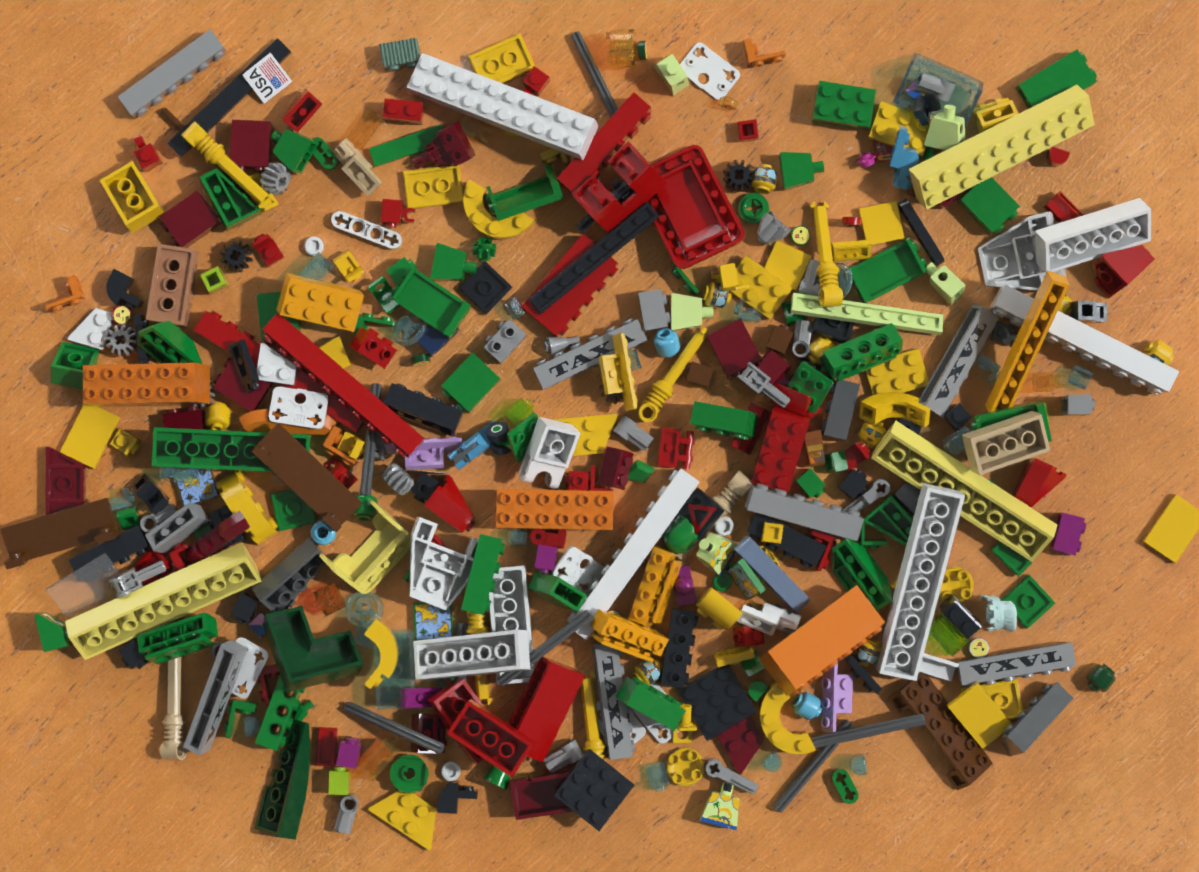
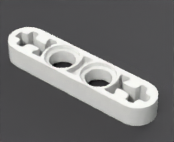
(367, 228)

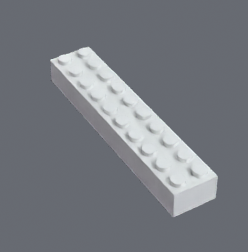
(502, 106)
(1090, 344)
(637, 547)
(919, 581)

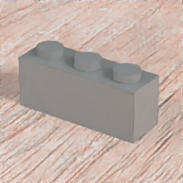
(177, 528)

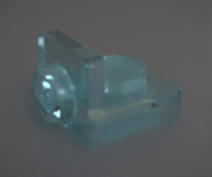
(748, 315)
(986, 364)
(119, 503)
(657, 776)

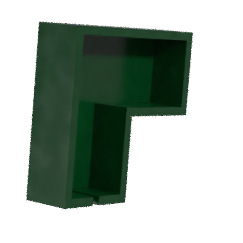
(308, 660)

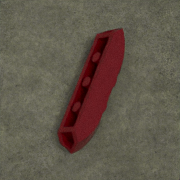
(217, 538)

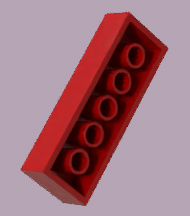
(606, 142)

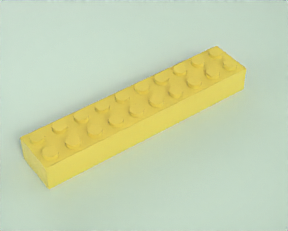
(1002, 146)
(984, 502)
(163, 601)

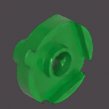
(401, 766)

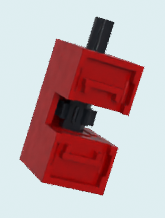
(615, 206)

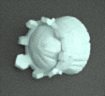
(1000, 614)

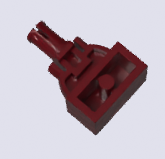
(449, 146)

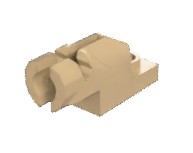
(357, 167)

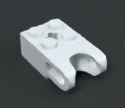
(549, 451)

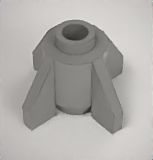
(771, 229)

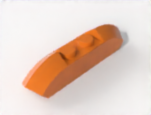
(259, 422)

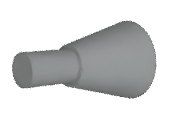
(556, 344)

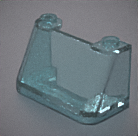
(963, 97)

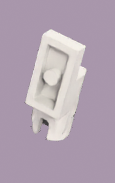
(769, 619)

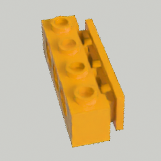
(652, 583)
(625, 630)

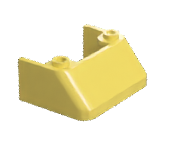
(375, 556)

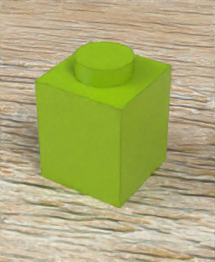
(214, 280)
(339, 781)

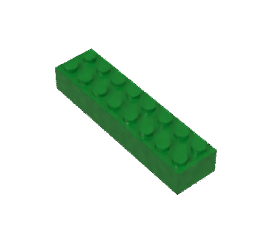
(210, 449)

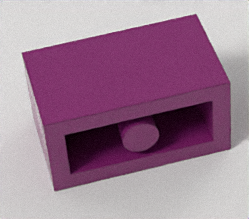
(1068, 534)
(546, 558)
(349, 752)

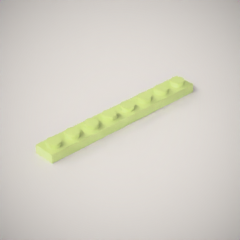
(869, 314)

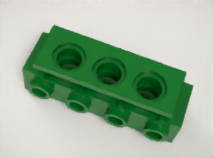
(863, 352)
(178, 636)
(266, 736)

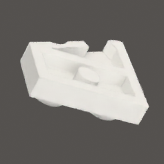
(93, 329)
(274, 367)

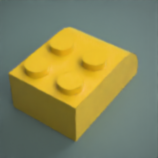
(132, 197)
(718, 608)

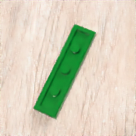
(403, 146)

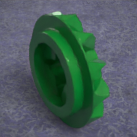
(746, 202)

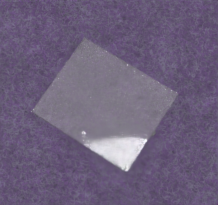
(85, 587)

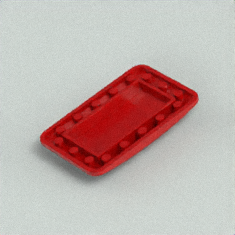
(693, 209)

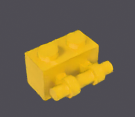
(993, 113)

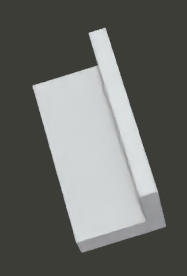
(938, 667)

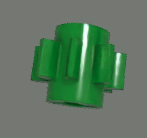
(484, 249)

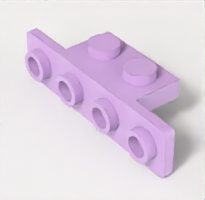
(429, 454)
(836, 697)

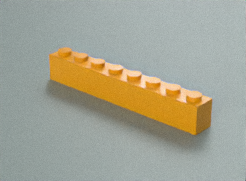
(1028, 342)

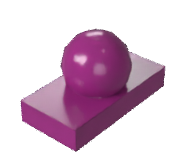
(684, 587)

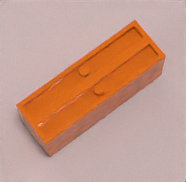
(146, 384)
(554, 509)
(822, 642)

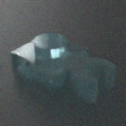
(359, 637)

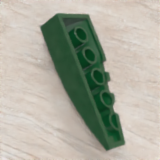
(286, 794)

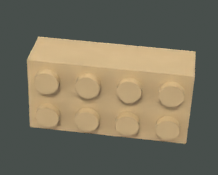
(1006, 442)

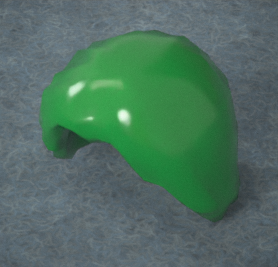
(679, 535)

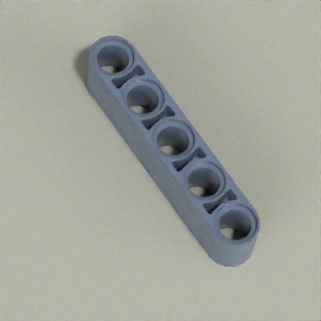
(771, 574)

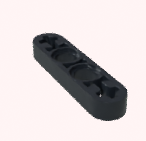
(921, 232)

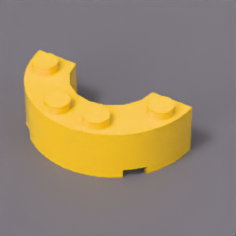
(488, 224)
(239, 497)
(773, 729)

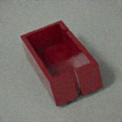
(536, 796)

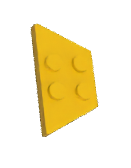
(594, 432)
(408, 815)

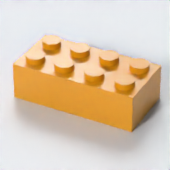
(320, 302)

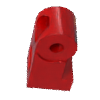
(541, 537)

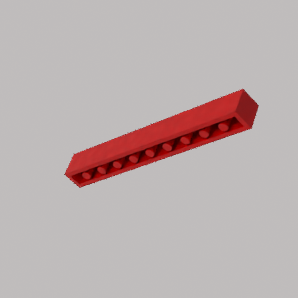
(226, 334)
(342, 385)

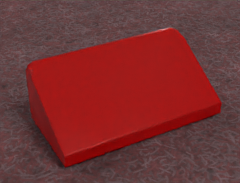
(798, 401)

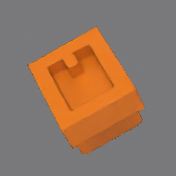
(751, 50)
(73, 287)
(334, 438)

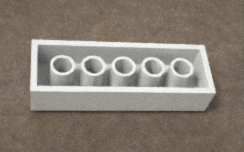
(1093, 235)
(511, 609)
(471, 655)

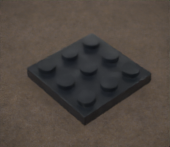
(717, 701)
(593, 789)

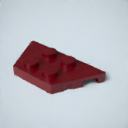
(63, 482)
(741, 743)

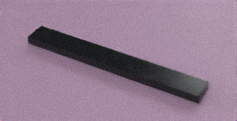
(226, 99)
(594, 258)

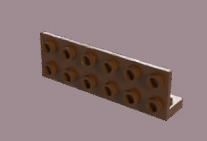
(306, 477)
(59, 531)
(945, 730)

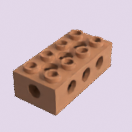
(163, 276)

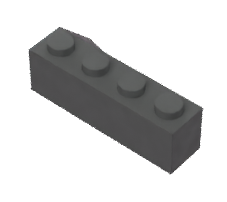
(290, 577)
(1035, 719)

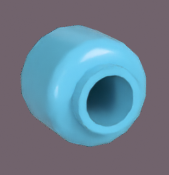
(666, 342)
(316, 533)
(806, 705)

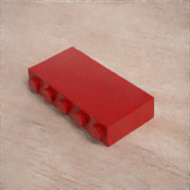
(568, 307)
(546, 704)

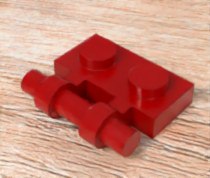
(670, 447)

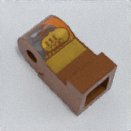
(814, 448)

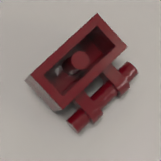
(773, 367)
(427, 725)

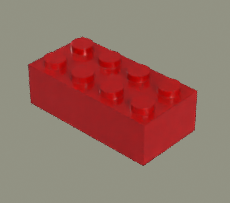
(780, 448)
(449, 704)
(491, 738)

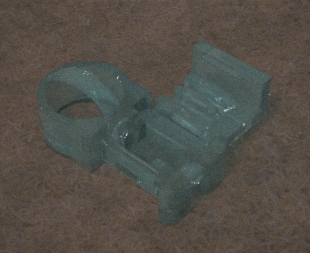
(178, 474)

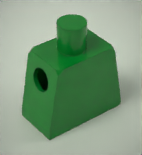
(293, 149)
(798, 169)
(451, 264)

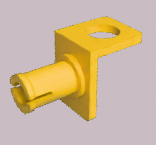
(728, 278)
(685, 725)

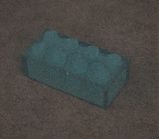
(389, 691)

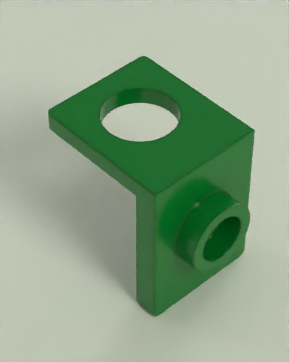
(384, 295)
(871, 543)

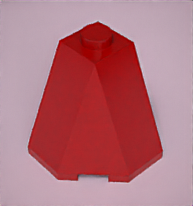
(1120, 267)
(1036, 481)
(451, 506)

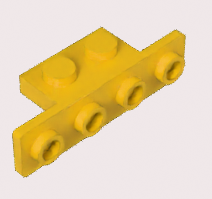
(617, 372)

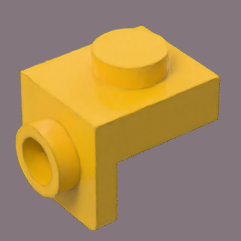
(348, 266)
(352, 445)

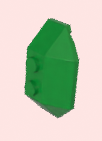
(168, 344)
(856, 566)

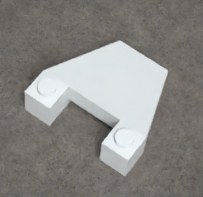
(1012, 255)
(436, 571)

